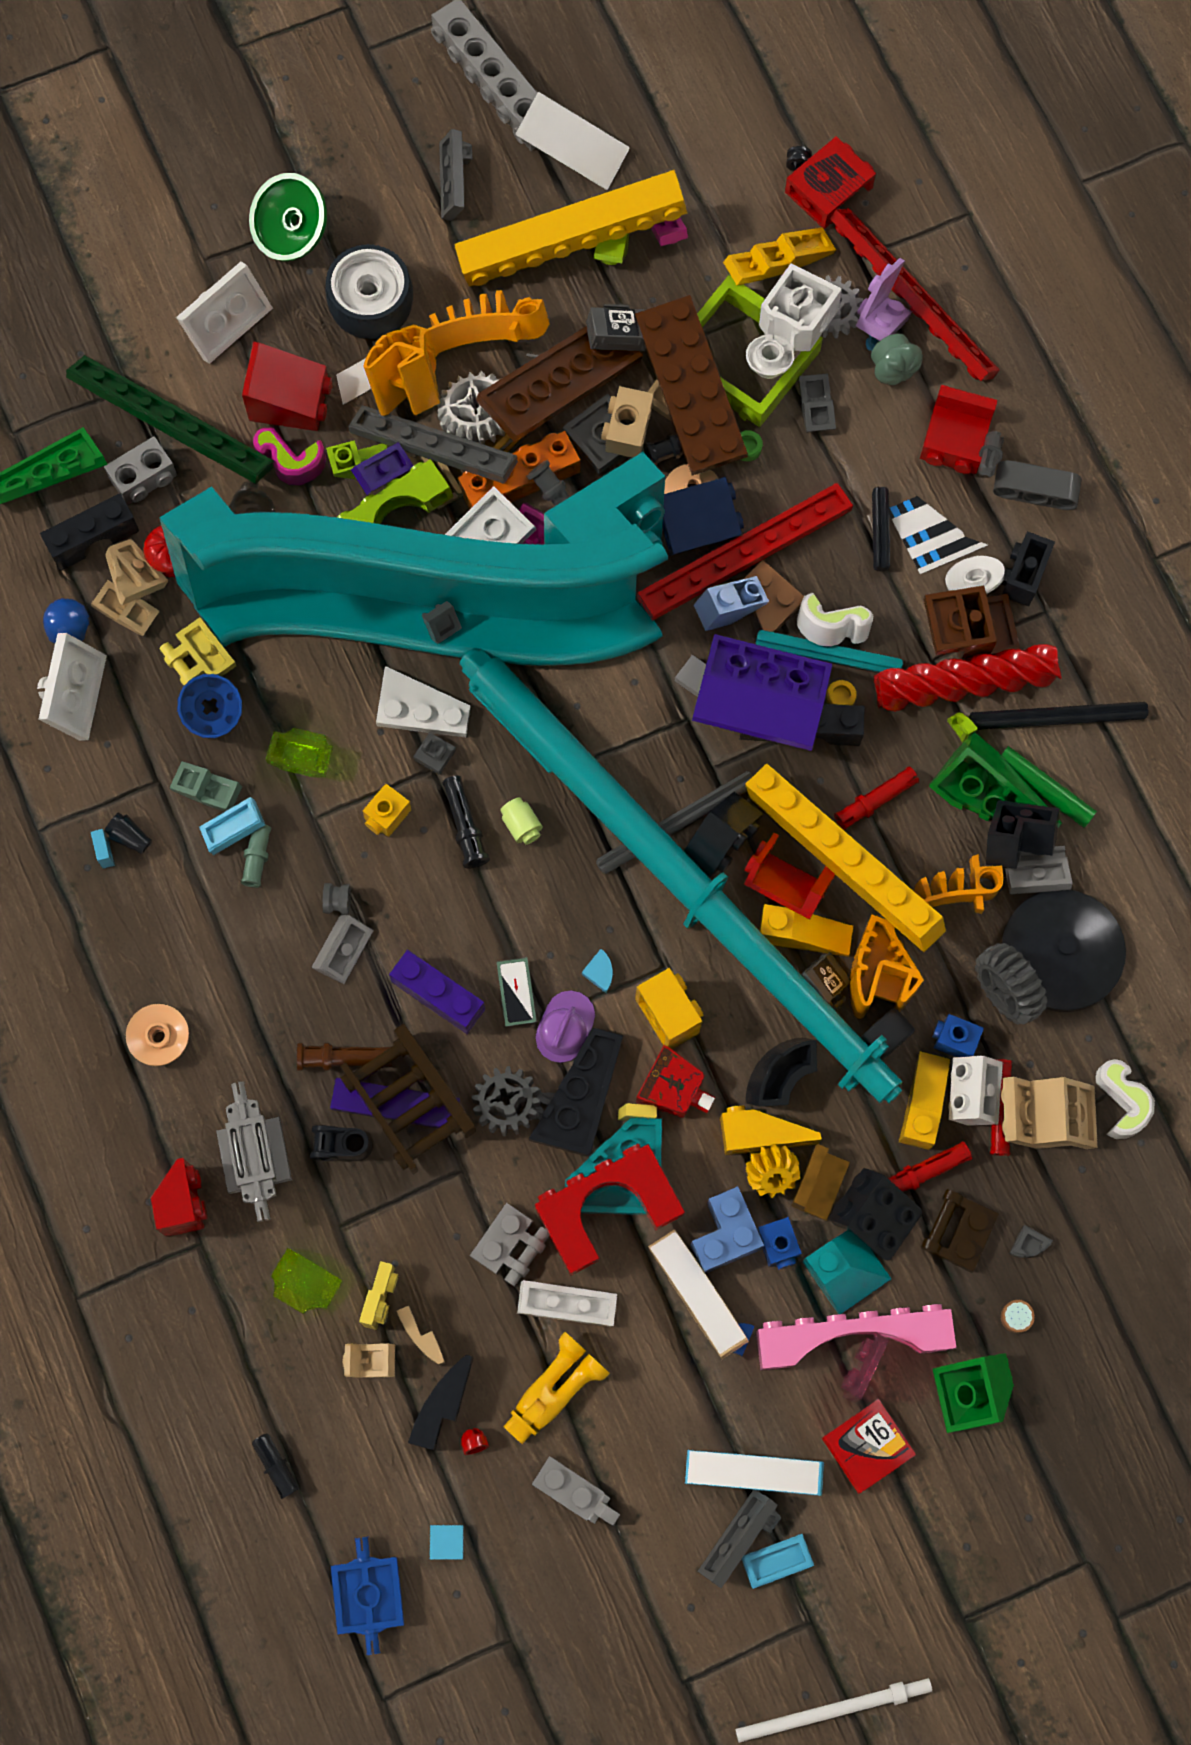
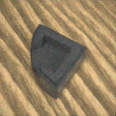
(1029, 1243)

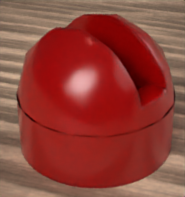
(473, 1441)

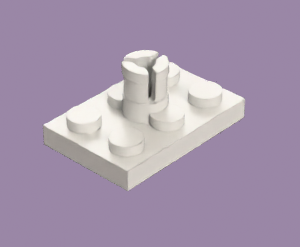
(224, 312)
(493, 520)
(71, 687)

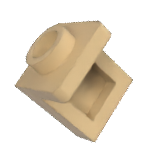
(369, 1360)

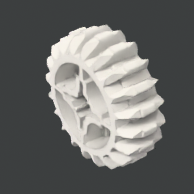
(458, 409)

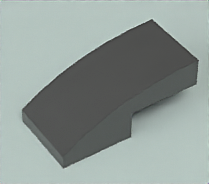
(816, 403)

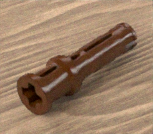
(329, 1056)

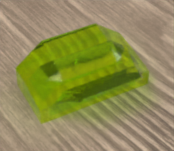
(300, 752)
(303, 1283)

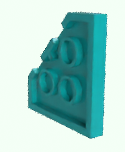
(615, 1198)

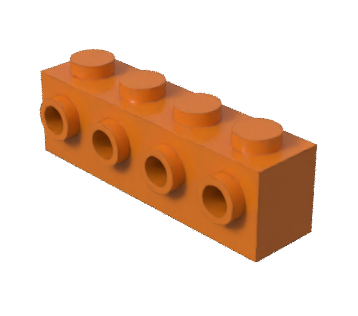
(553, 447)

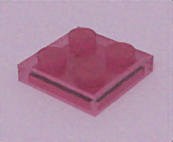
(869, 1355)

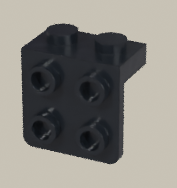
(876, 1213)

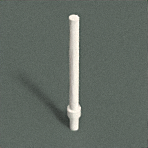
(896, 1693)

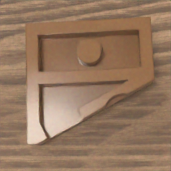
(782, 597)

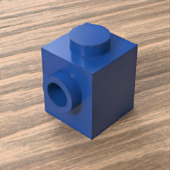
(957, 1036)
(779, 1243)

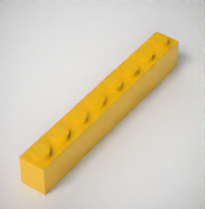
(571, 228)
(846, 858)

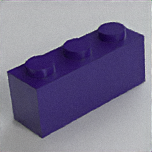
(437, 991)

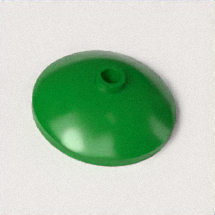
(275, 216)

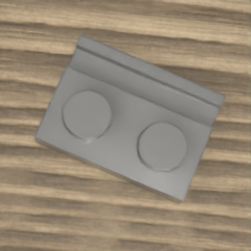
(1040, 873)

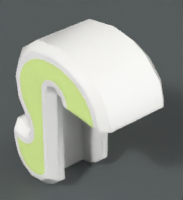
(833, 626)
(1130, 1095)

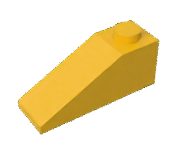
(792, 930)
(925, 1101)
(750, 1129)

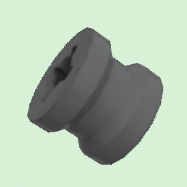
(336, 898)

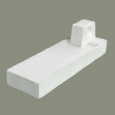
(567, 1303)

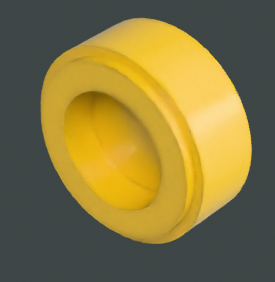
(841, 693)

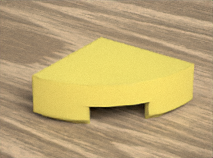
(637, 1111)

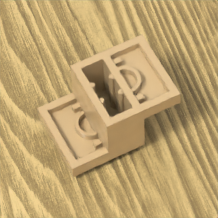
(1049, 1113)

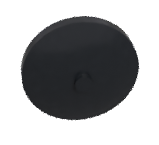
(1070, 945)

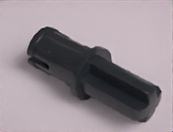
(275, 1465)

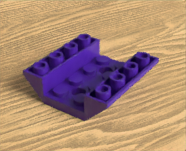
(762, 692)

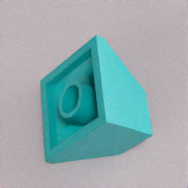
(846, 1271)

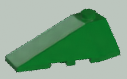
(979, 778)

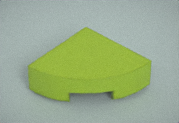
(962, 725)

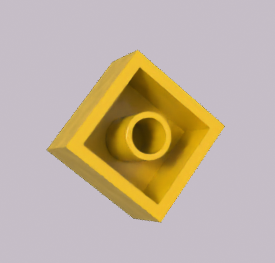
(669, 1008)

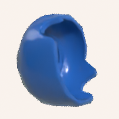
(65, 617)

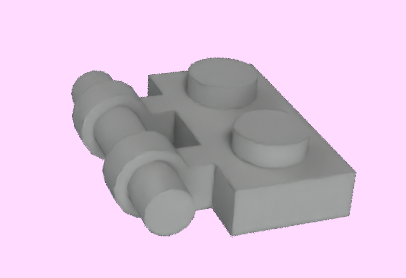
(502, 1238)

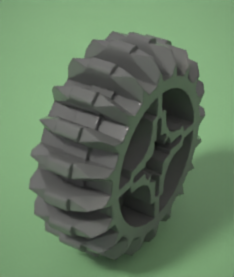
(1011, 983)

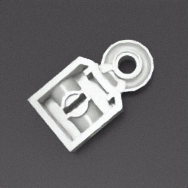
(792, 320)

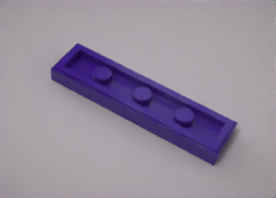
(349, 1102)

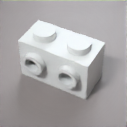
(975, 1090)

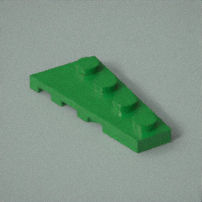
(51, 465)

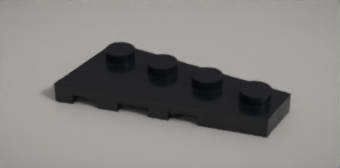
(577, 1106)

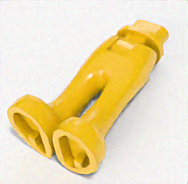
(540, 1402)

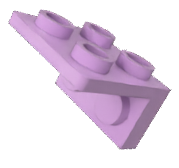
(879, 313)

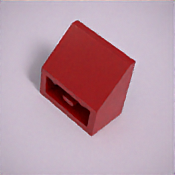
(176, 1201)

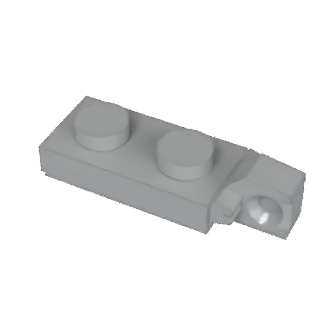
(574, 1492)

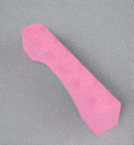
(921, 1331)

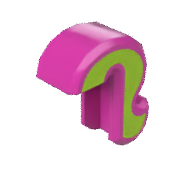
(287, 465)

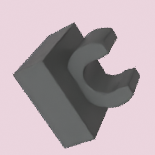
(441, 622)
(434, 753)

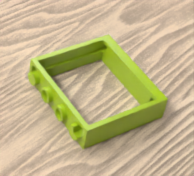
(750, 304)

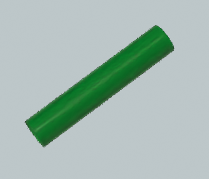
(1049, 788)

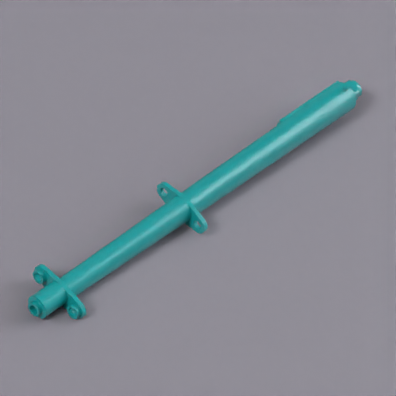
(596, 788)

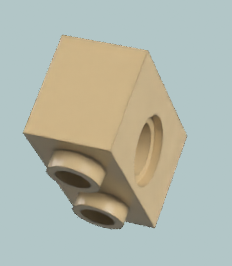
(630, 405)

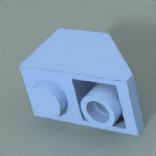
(730, 602)

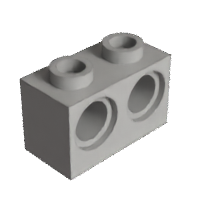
(136, 465)

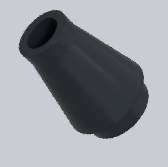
(127, 833)

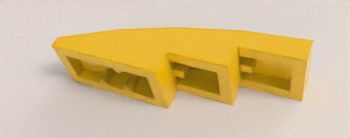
(774, 257)

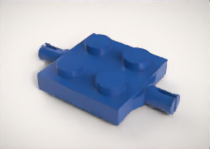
(367, 1595)

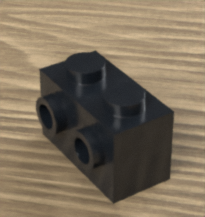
(1029, 565)

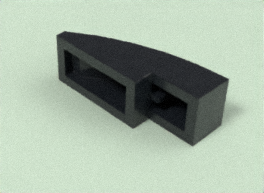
(441, 1404)

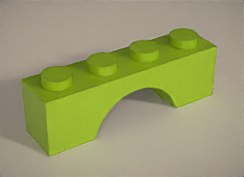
(419, 488)

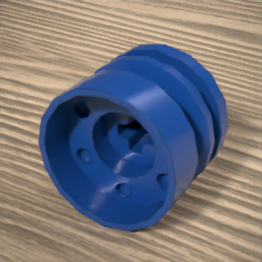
(191, 708)

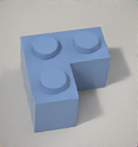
(735, 1233)

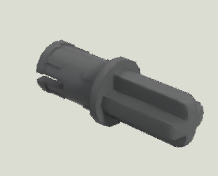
(991, 453)

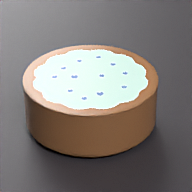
(1017, 1316)

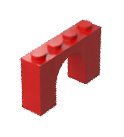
(635, 1172)

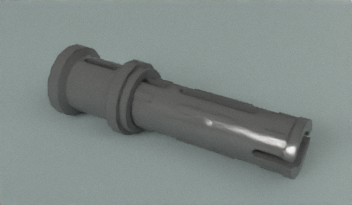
(549, 484)

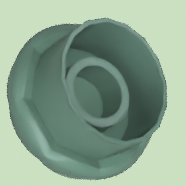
(896, 359)

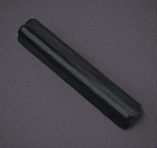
(881, 531)

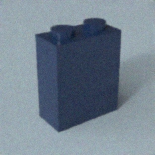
(700, 516)

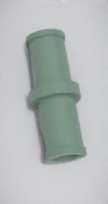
(255, 857)

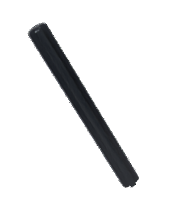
(1060, 715)

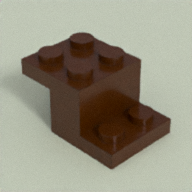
(970, 622)

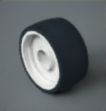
(364, 272)

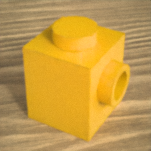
(386, 811)

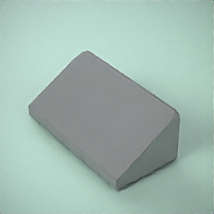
(342, 948)

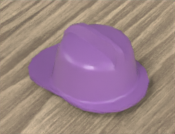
(565, 1026)

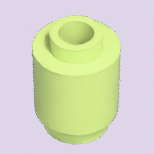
(521, 821)

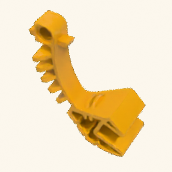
(406, 358)
(882, 963)

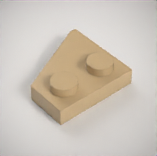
(132, 573)

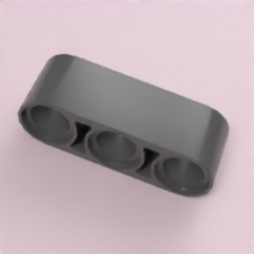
(1037, 485)

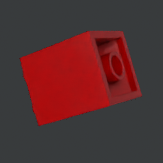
(285, 389)

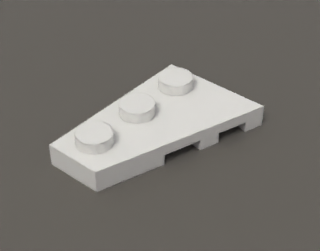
(419, 708)

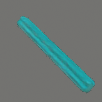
(832, 654)

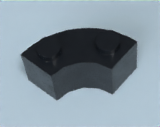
(780, 1070)

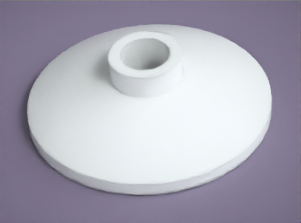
(975, 572)

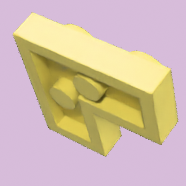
(375, 1307)

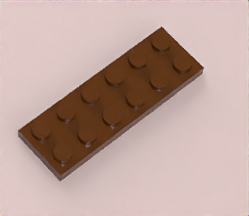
(552, 383)
(691, 385)

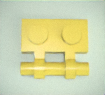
(203, 648)

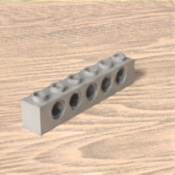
(458, 20)

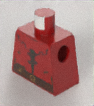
(674, 1086)

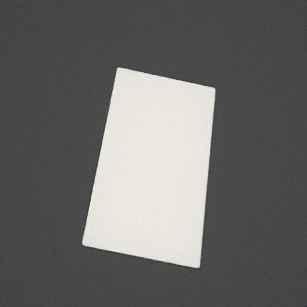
(572, 140)

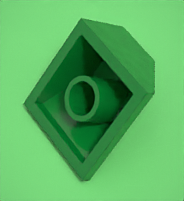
(974, 1391)

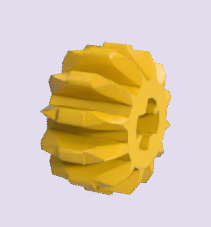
(773, 1170)

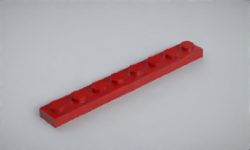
(920, 301)
(744, 551)

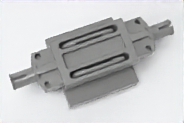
(252, 1152)

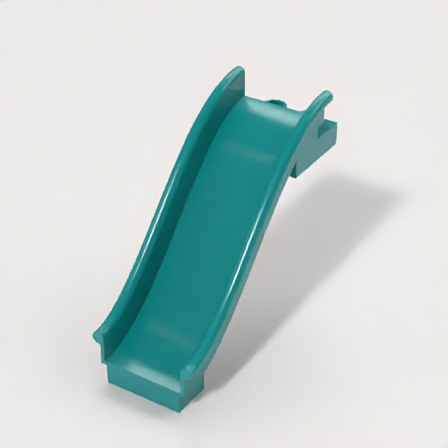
(376, 580)

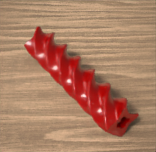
(977, 674)

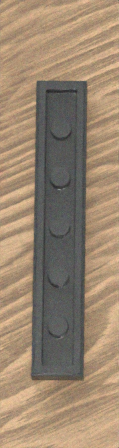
(434, 444)

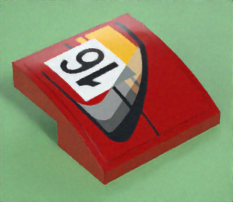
(868, 1446)

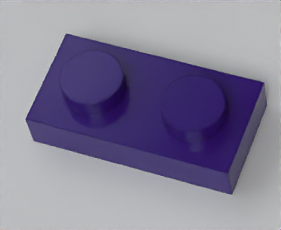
(382, 468)

